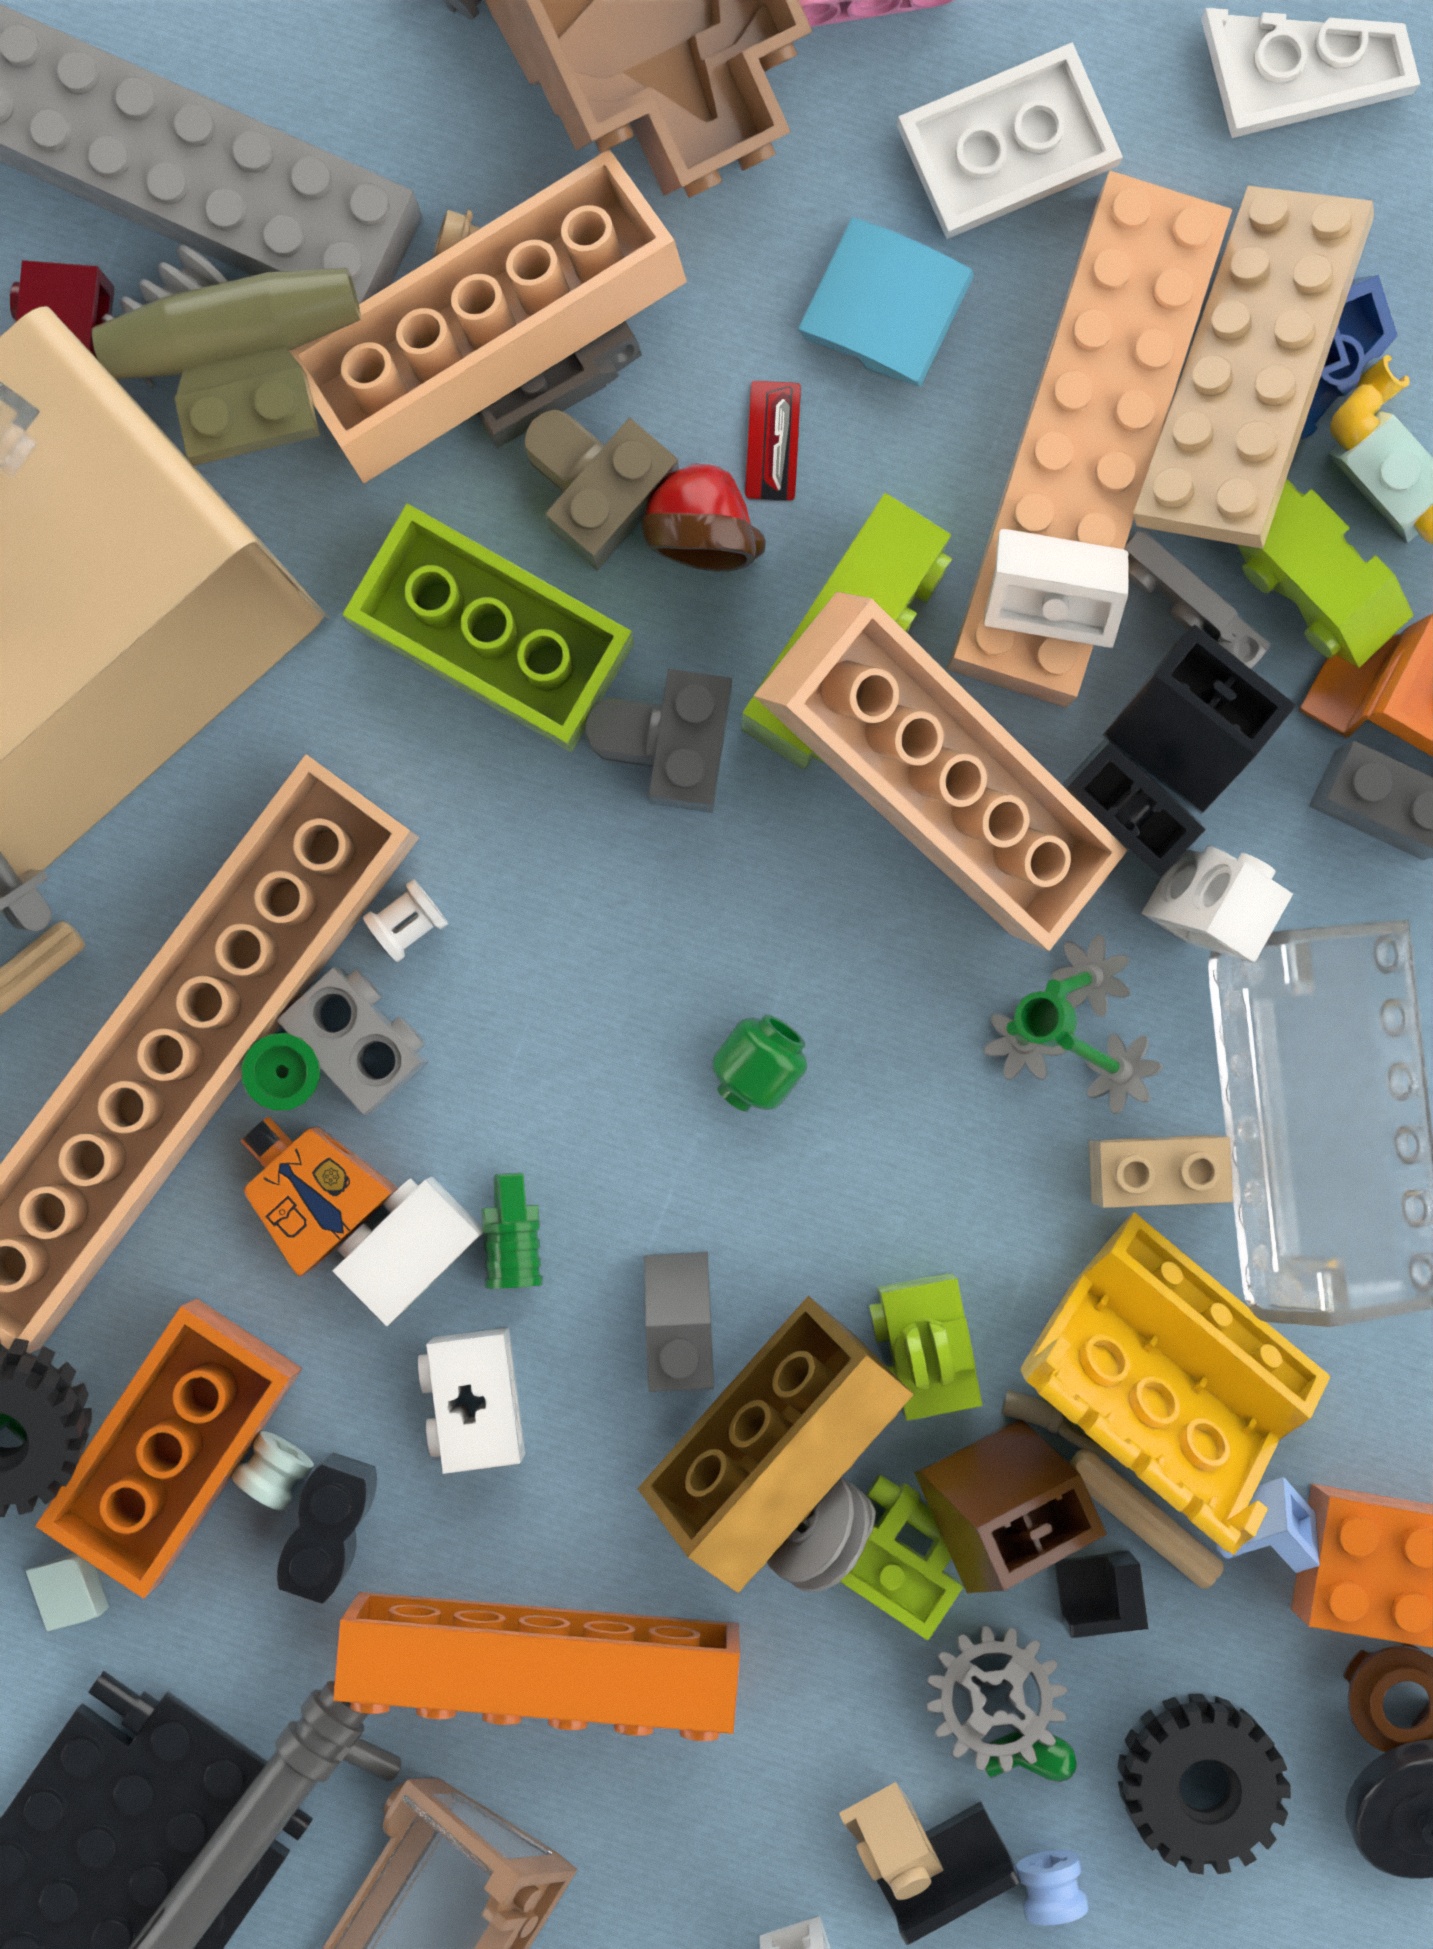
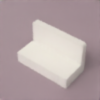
(1057, 588)

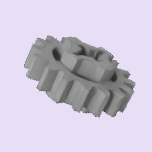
(1013, 1675)

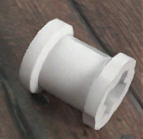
(398, 939)

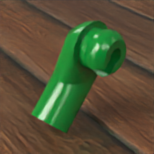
(1052, 1763)

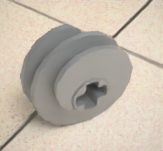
(827, 1541)

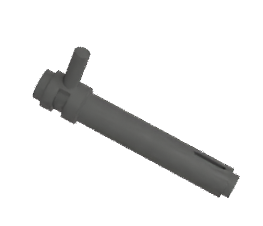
(304, 1756)

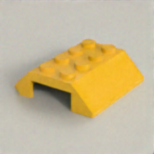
(1174, 1379)

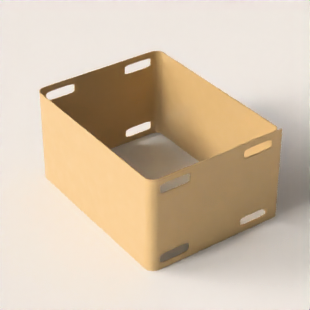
(122, 599)

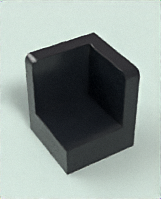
(1101, 1594)

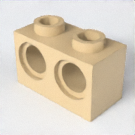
(1160, 1171)

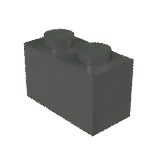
(1379, 798)

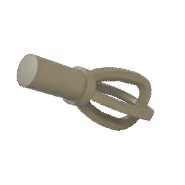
(1044, 1414)

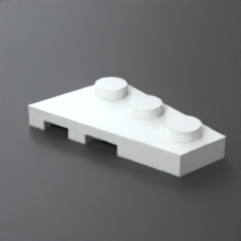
(1302, 70)

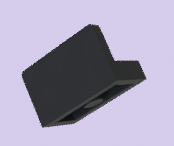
(974, 1872)

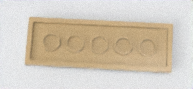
(1254, 366)

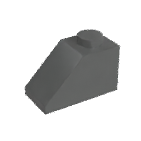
(678, 1322)

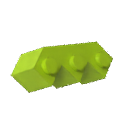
(1344, 600)

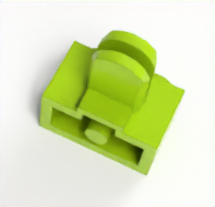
(928, 1344)

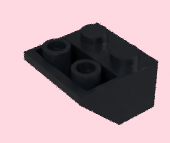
(1199, 719)

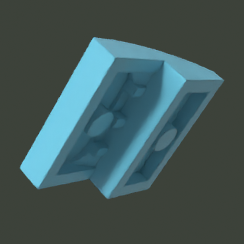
(886, 301)

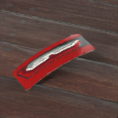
(773, 440)

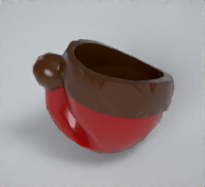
(701, 521)

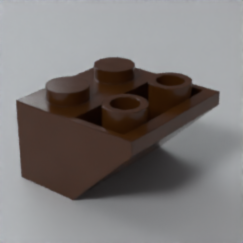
(1008, 1508)

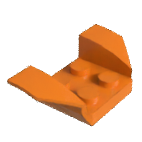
(1388, 689)

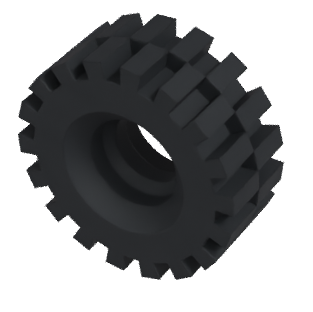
(53, 1422)
(1192, 1735)

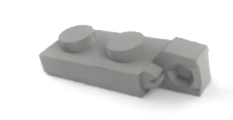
(1195, 602)

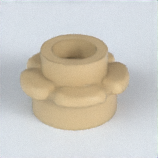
(453, 230)

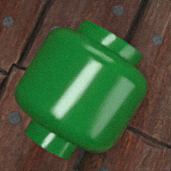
(759, 1063)

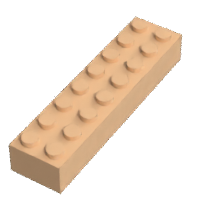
(1097, 409)

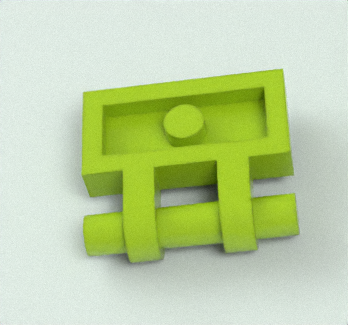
(895, 1575)

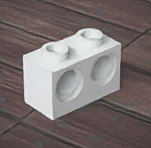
(1219, 902)

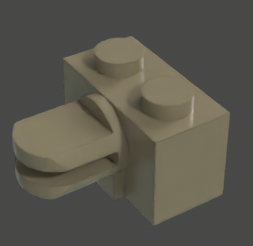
(600, 483)

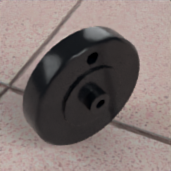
(1393, 1811)

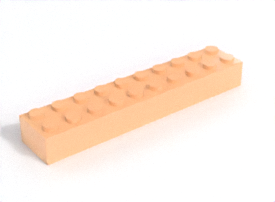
(182, 1039)

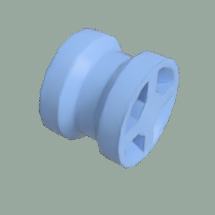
(1052, 1887)

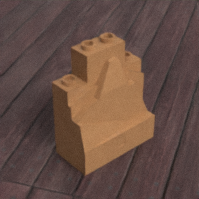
(670, 68)

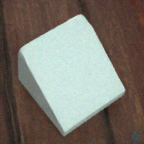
(67, 1591)

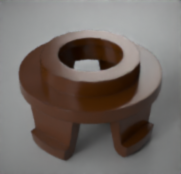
(1369, 1681)

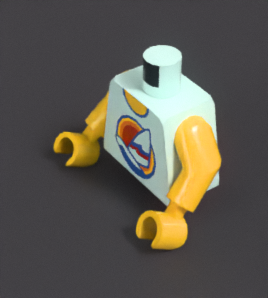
(1384, 455)

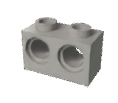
(343, 1051)

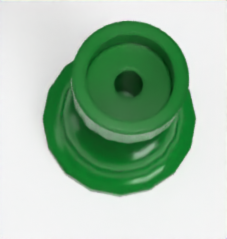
(280, 1071)

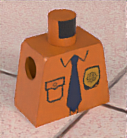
(310, 1191)

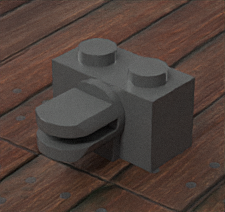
(675, 739)

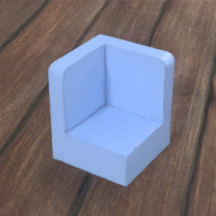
(1286, 1526)

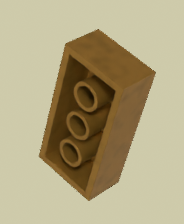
(773, 1444)

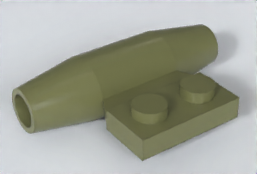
(233, 354)

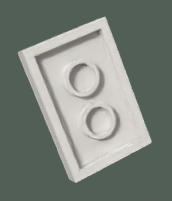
(1009, 140)

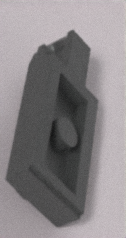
(561, 384)

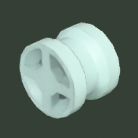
(272, 1471)

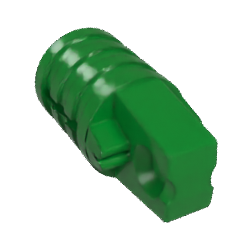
(511, 1236)

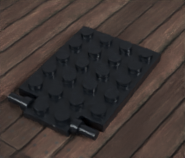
(119, 1823)

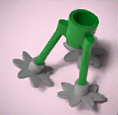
(1048, 1022)

